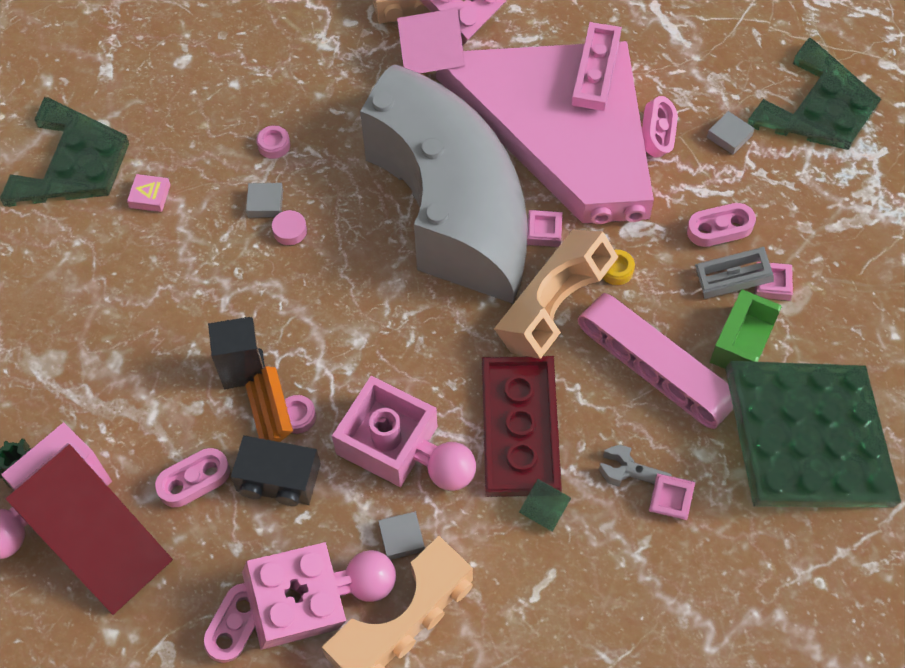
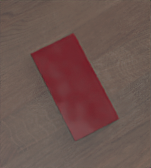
(519, 425)
(89, 528)

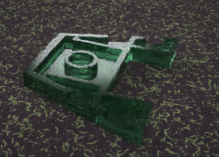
(832, 110)
(82, 163)

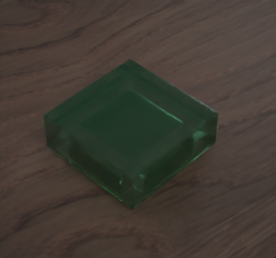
(544, 505)

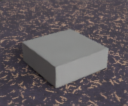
(730, 133)
(264, 199)
(401, 535)

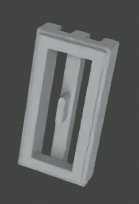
(735, 277)

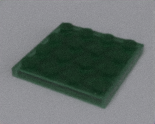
(811, 435)

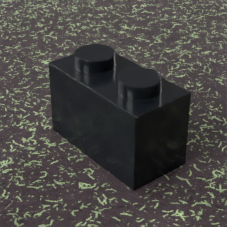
(275, 471)

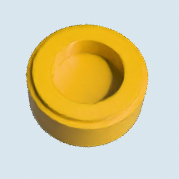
(621, 270)

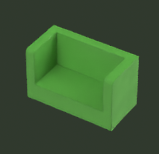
(745, 330)

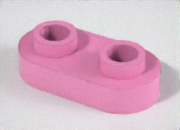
(659, 126)
(719, 225)
(191, 475)
(229, 623)

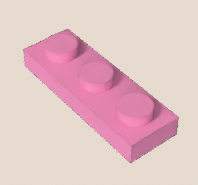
(596, 66)

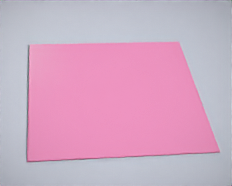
(431, 41)

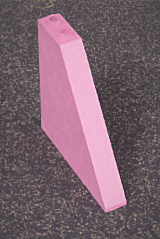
(580, 154)

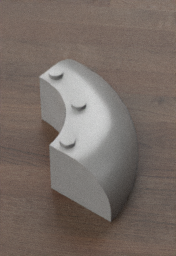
(460, 175)

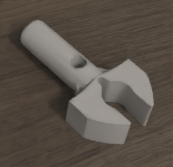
(628, 467)

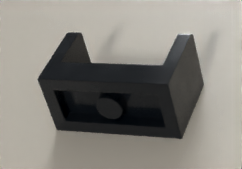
(235, 351)

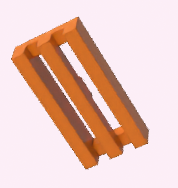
(269, 406)

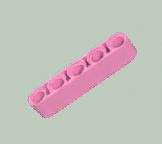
(657, 360)

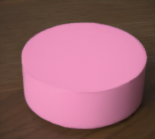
(273, 142)
(289, 227)
(301, 413)

